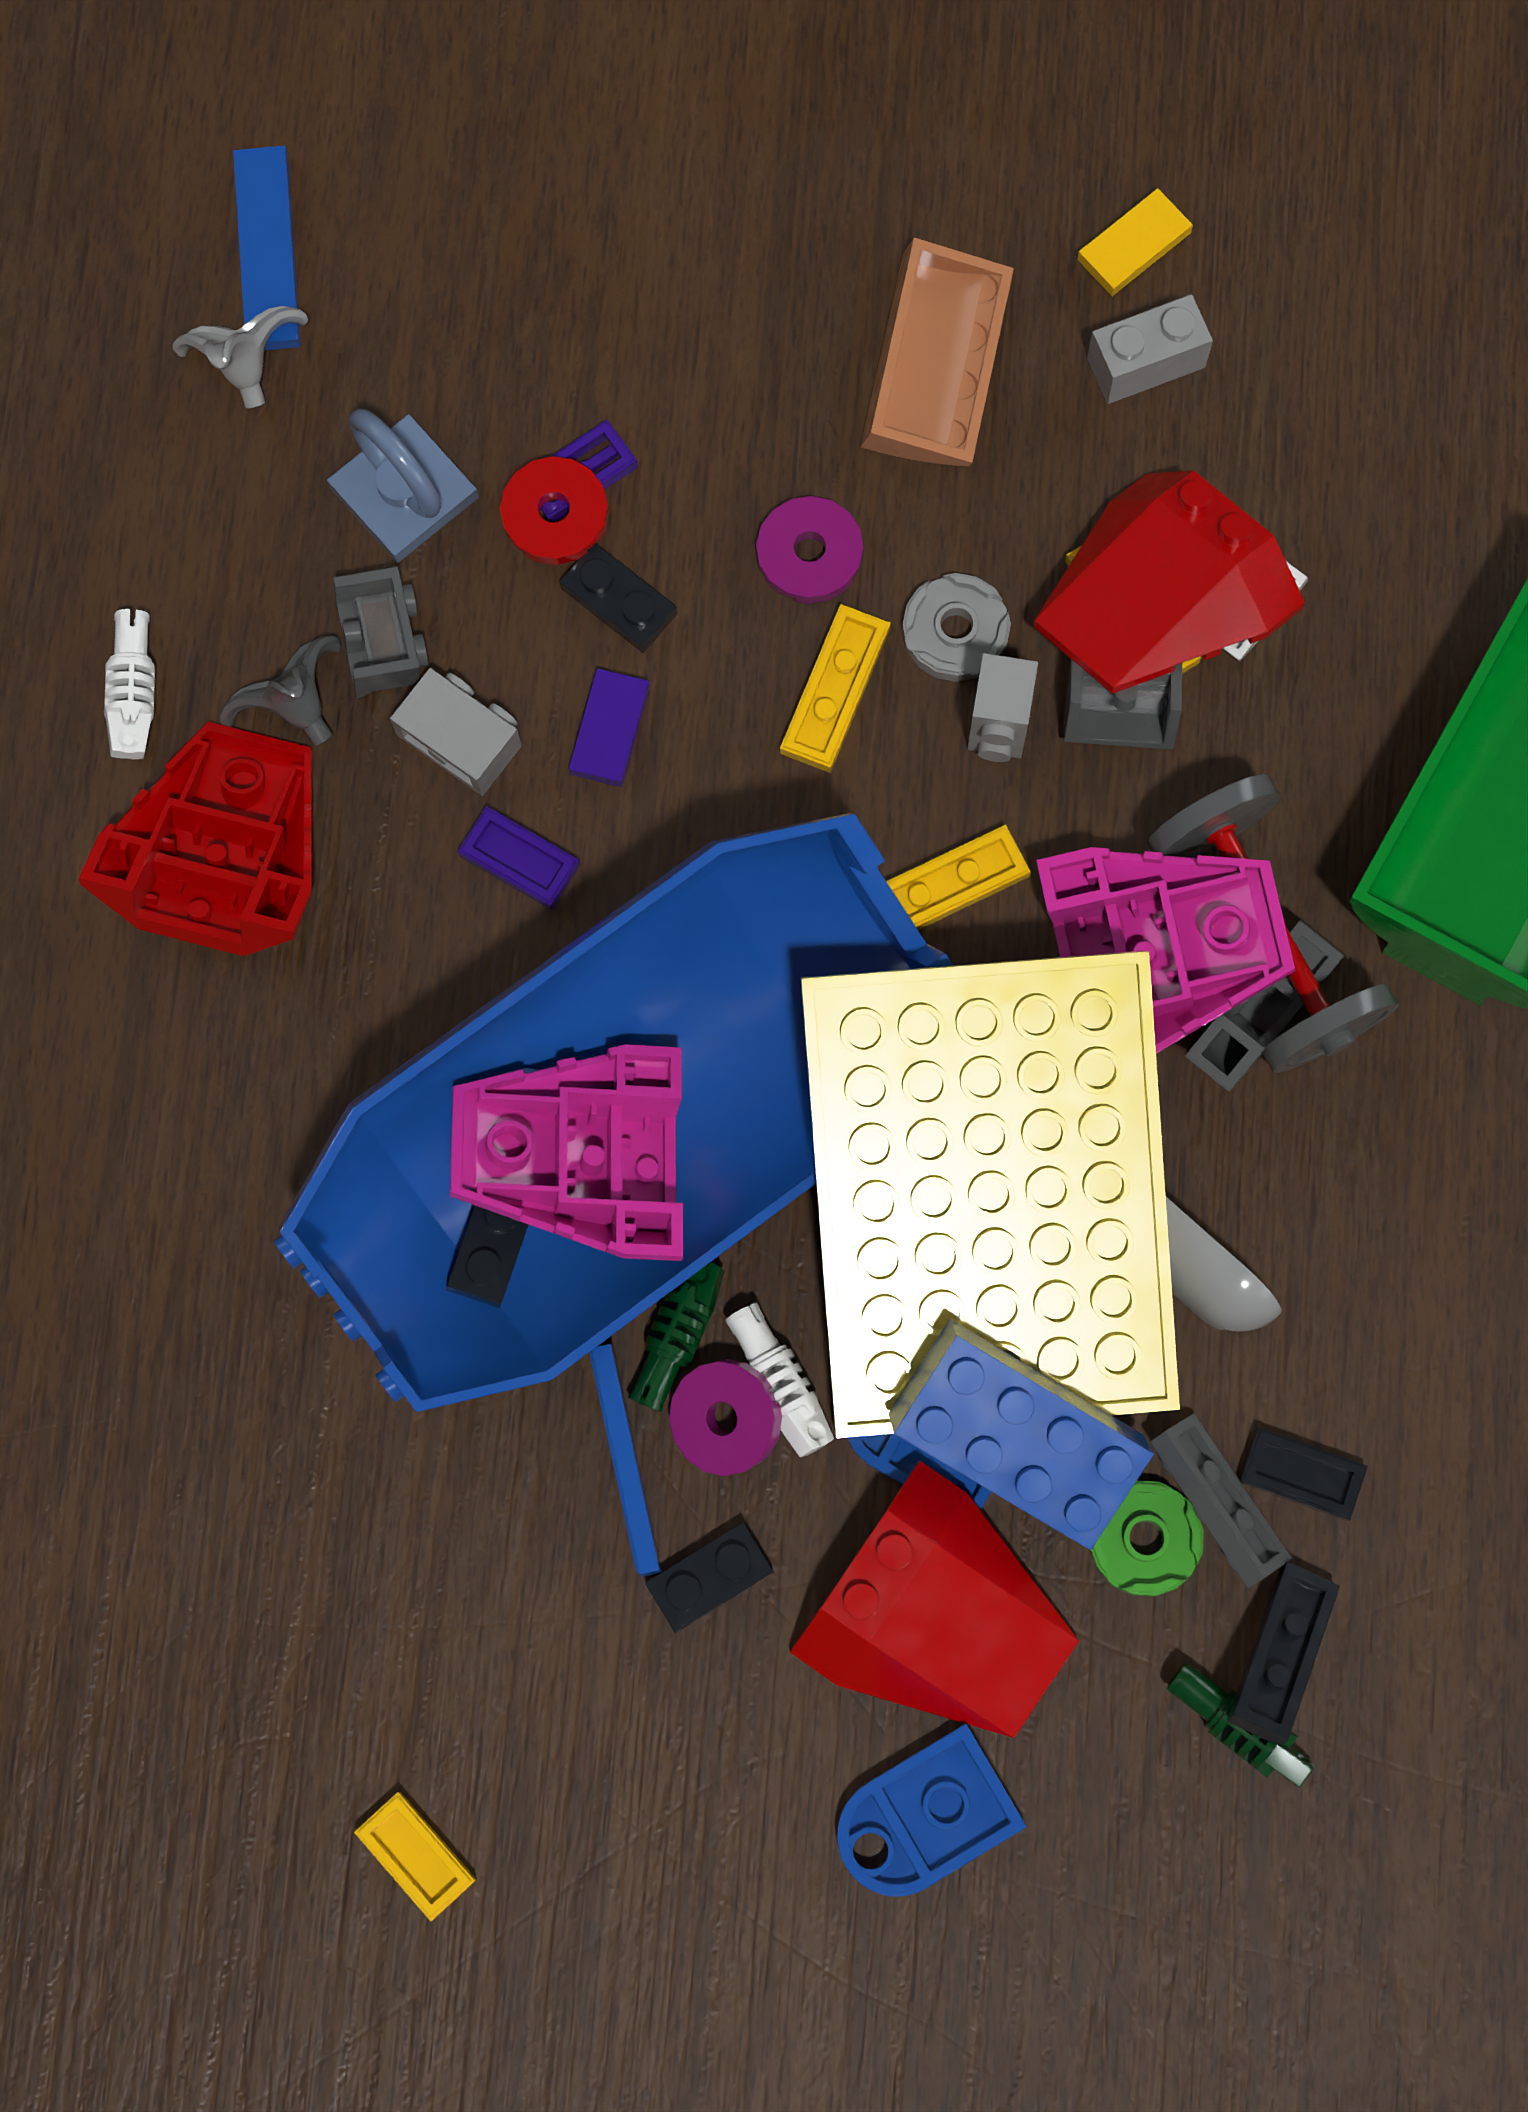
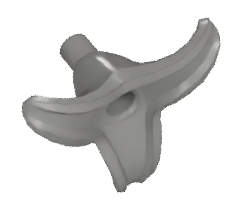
(242, 350)

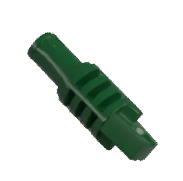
(676, 1334)
(1215, 1705)

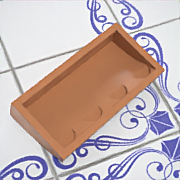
(937, 355)

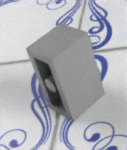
(1149, 349)
(1002, 707)
(457, 730)

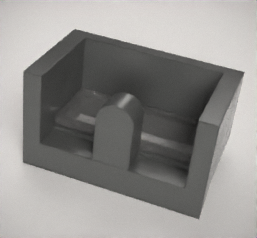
(377, 630)
(1132, 717)

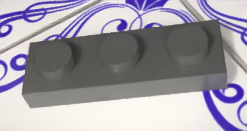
(1220, 1500)

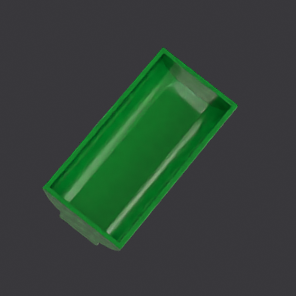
(1456, 857)

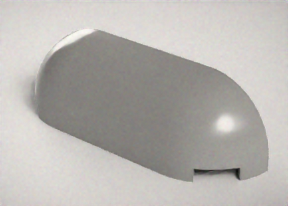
(1213, 1280)

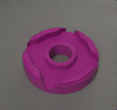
(804, 520)
(695, 1424)

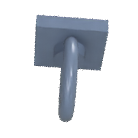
(400, 483)

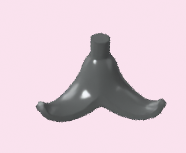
(291, 695)

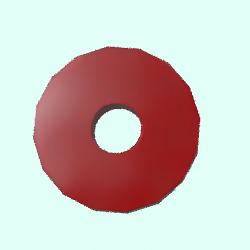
(554, 480)

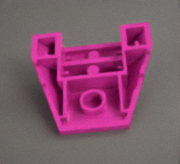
(1204, 920)
(578, 1149)

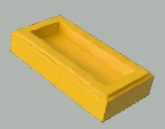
(1134, 242)
(415, 1856)

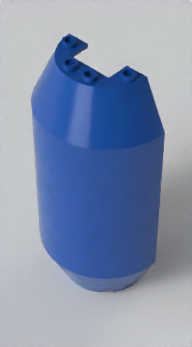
(688, 963)

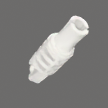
(129, 687)
(802, 1415)

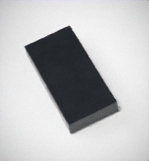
(1303, 1474)

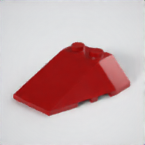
(1167, 581)
(214, 845)
(939, 1615)

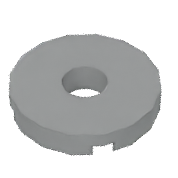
(950, 596)

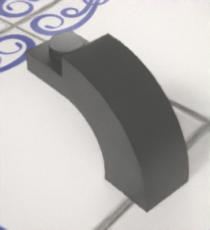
(1241, 1034)

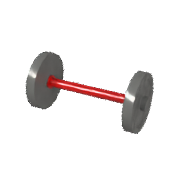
(1215, 823)

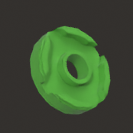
(1179, 1547)

